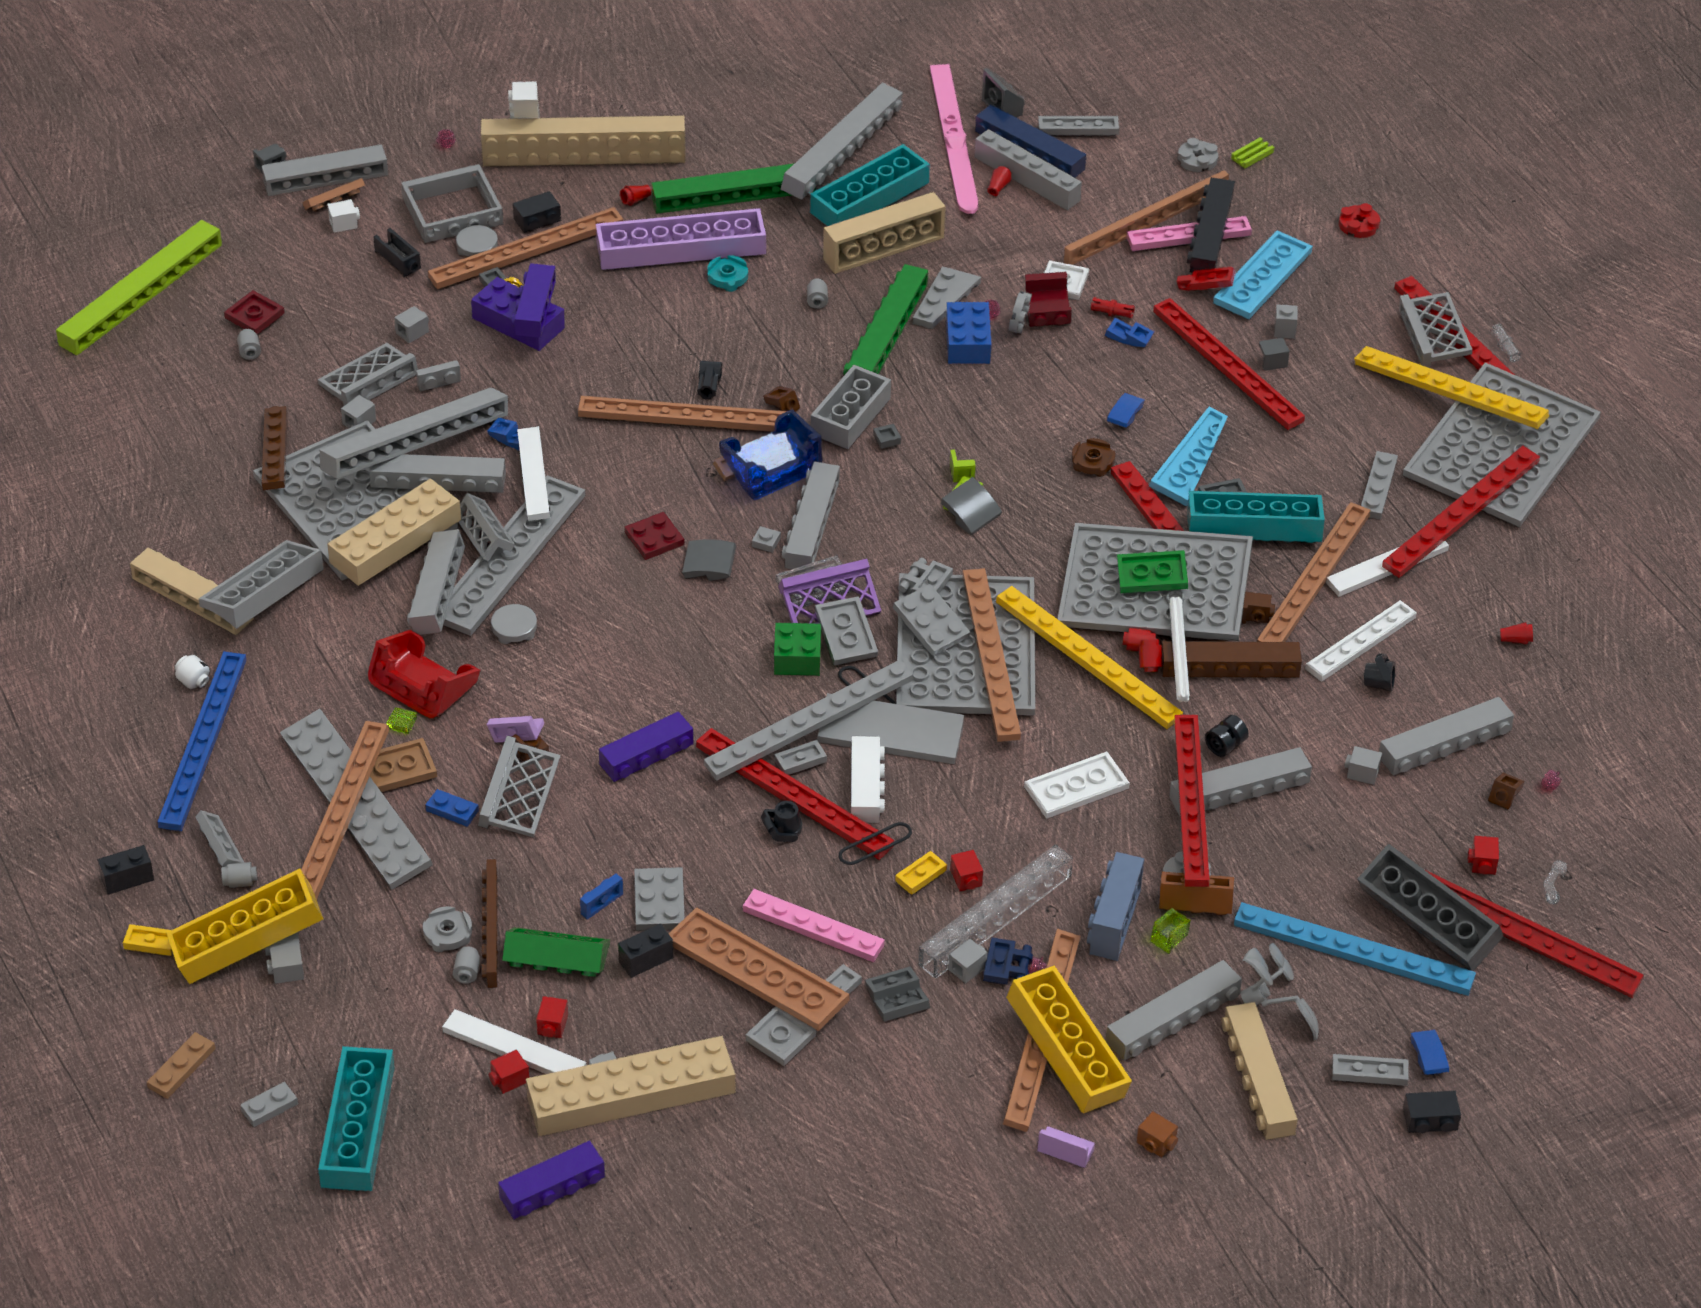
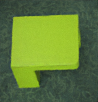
(961, 467)

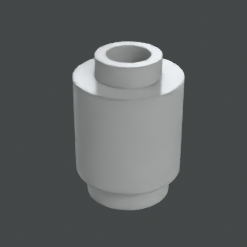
(817, 294)
(248, 344)
(239, 875)
(466, 965)

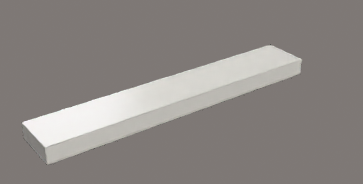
(533, 473)
(1368, 572)
(1360, 640)
(503, 1041)

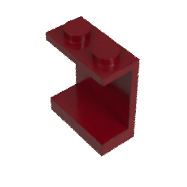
(1049, 299)

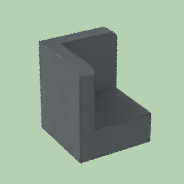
(1275, 354)

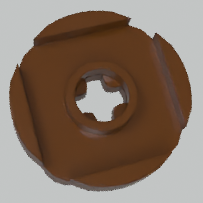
(1097, 466)

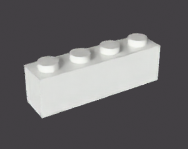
(523, 100)
(866, 778)

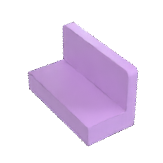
(523, 726)
(1065, 1146)

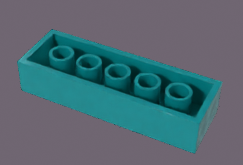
(870, 186)
(1257, 515)
(356, 1119)

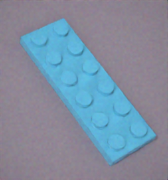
(1263, 274)

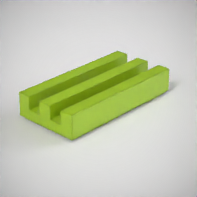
(1250, 151)

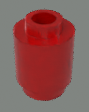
(1133, 638)
(1150, 655)

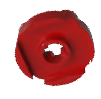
(1351, 216)

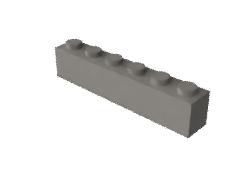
(1028, 169)
(324, 170)
(449, 472)
(812, 515)
(436, 582)
(1446, 735)
(1251, 779)
(1173, 1010)

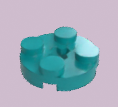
(719, 275)

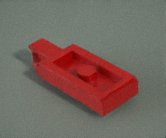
(1207, 279)

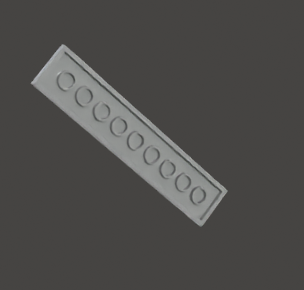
(490, 580)
(374, 822)

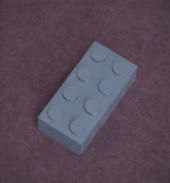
(1115, 906)

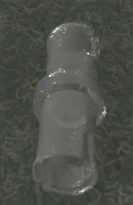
(1505, 343)

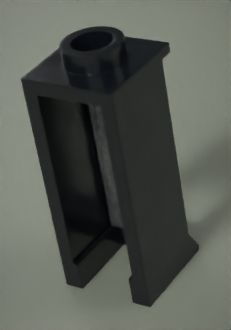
(398, 253)

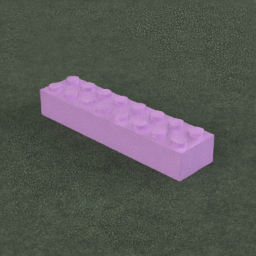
(680, 238)

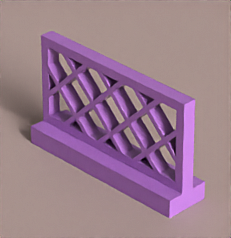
(826, 577)

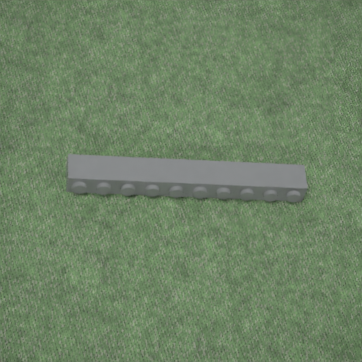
(842, 141)
(413, 432)

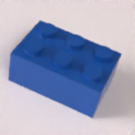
(968, 333)

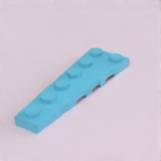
(1188, 460)

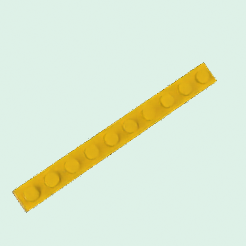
(1452, 387)
(1088, 656)

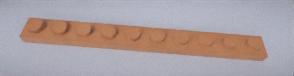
(1139, 220)
(521, 249)
(678, 413)
(1315, 574)
(991, 655)
(343, 804)
(1033, 1060)

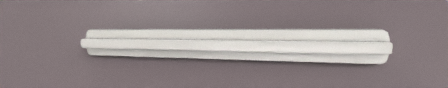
(1179, 649)

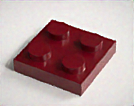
(254, 312)
(654, 535)

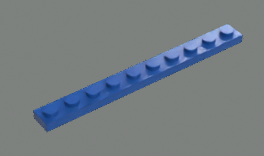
(202, 741)

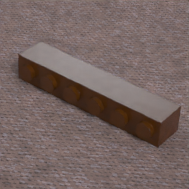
(1236, 659)

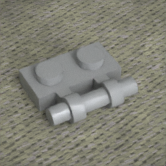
(934, 574)

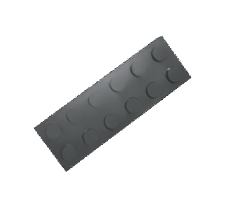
(1430, 907)

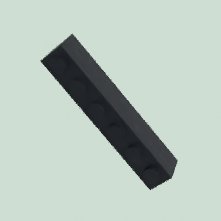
(1211, 224)

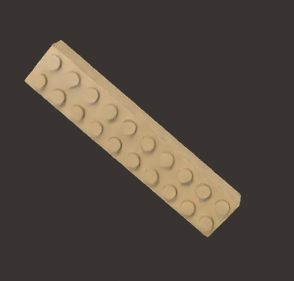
(583, 140)

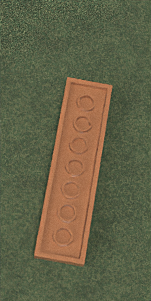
(758, 969)

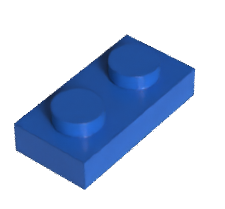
(452, 807)
(601, 896)

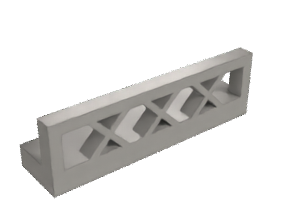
(487, 522)

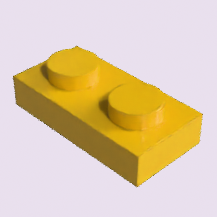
(921, 872)
(147, 940)

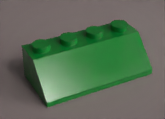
(555, 950)

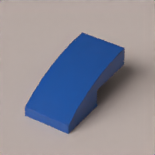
(1124, 333)
(1125, 410)
(505, 432)
(1430, 1052)

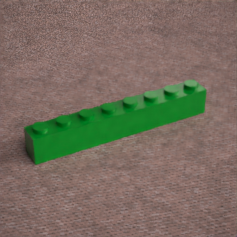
(719, 189)
(889, 319)

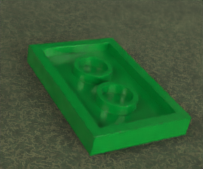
(1152, 571)

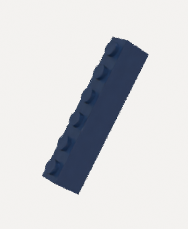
(1032, 140)

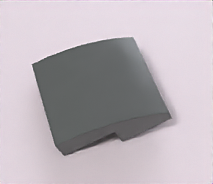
(971, 506)
(709, 558)
(897, 994)

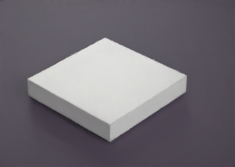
(1075, 277)

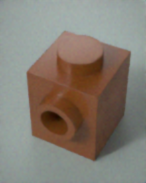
(1157, 1134)

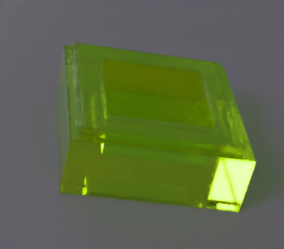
(401, 720)

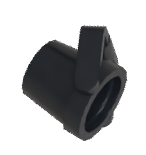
(1381, 673)
(785, 823)

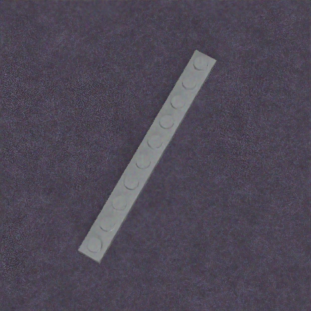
(808, 720)

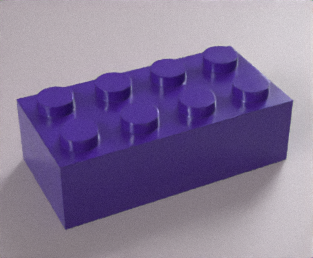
(495, 308)

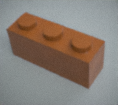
(1211, 899)

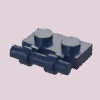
(1000, 959)

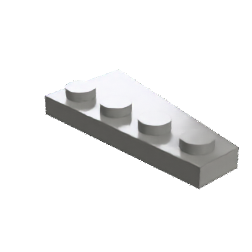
(947, 287)

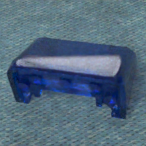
(775, 457)

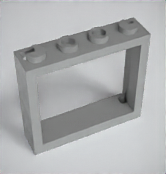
(446, 183)

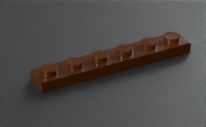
(274, 448)
(489, 931)

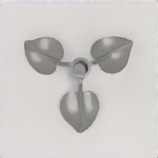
(1259, 991)

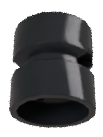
(1226, 735)

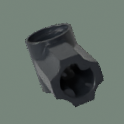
(709, 375)

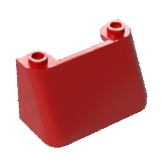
(414, 679)

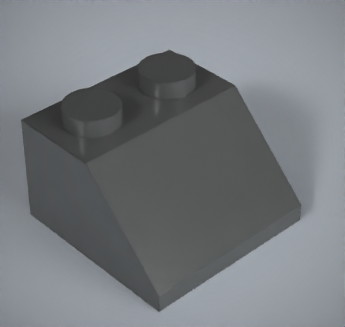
(1001, 94)

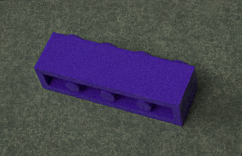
(534, 300)
(646, 746)
(551, 1180)

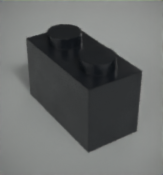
(536, 212)
(125, 869)
(645, 950)
(1431, 1111)

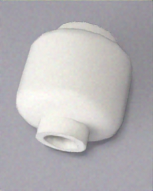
(192, 671)

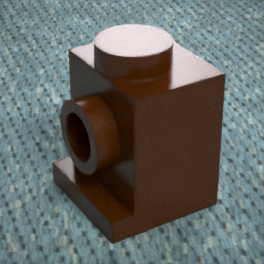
(1257, 607)

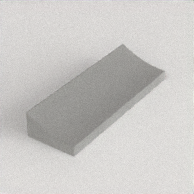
(263, 582)
(901, 730)

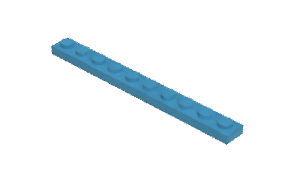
(1355, 949)

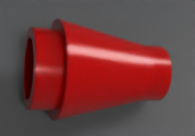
(1000, 178)
(634, 194)
(1519, 633)

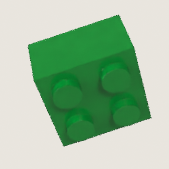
(797, 649)

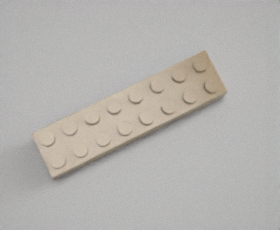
(630, 1085)

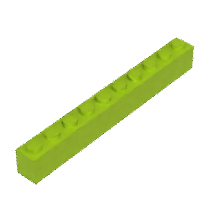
(138, 287)

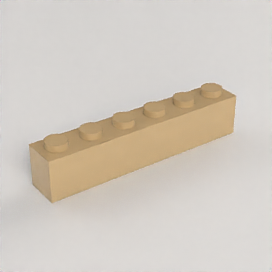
(177, 584)
(1259, 1071)

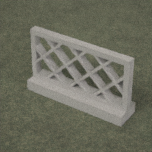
(1418, 331)
(373, 383)
(499, 782)

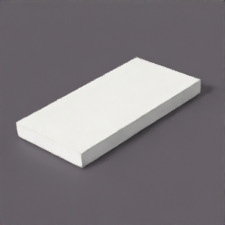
(1076, 785)

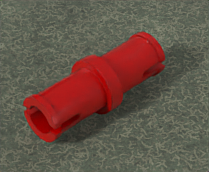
(1112, 307)

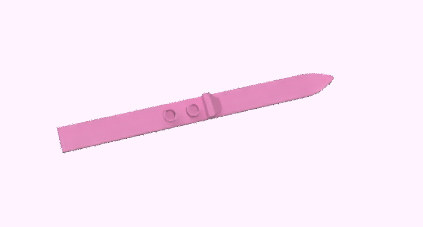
(954, 138)

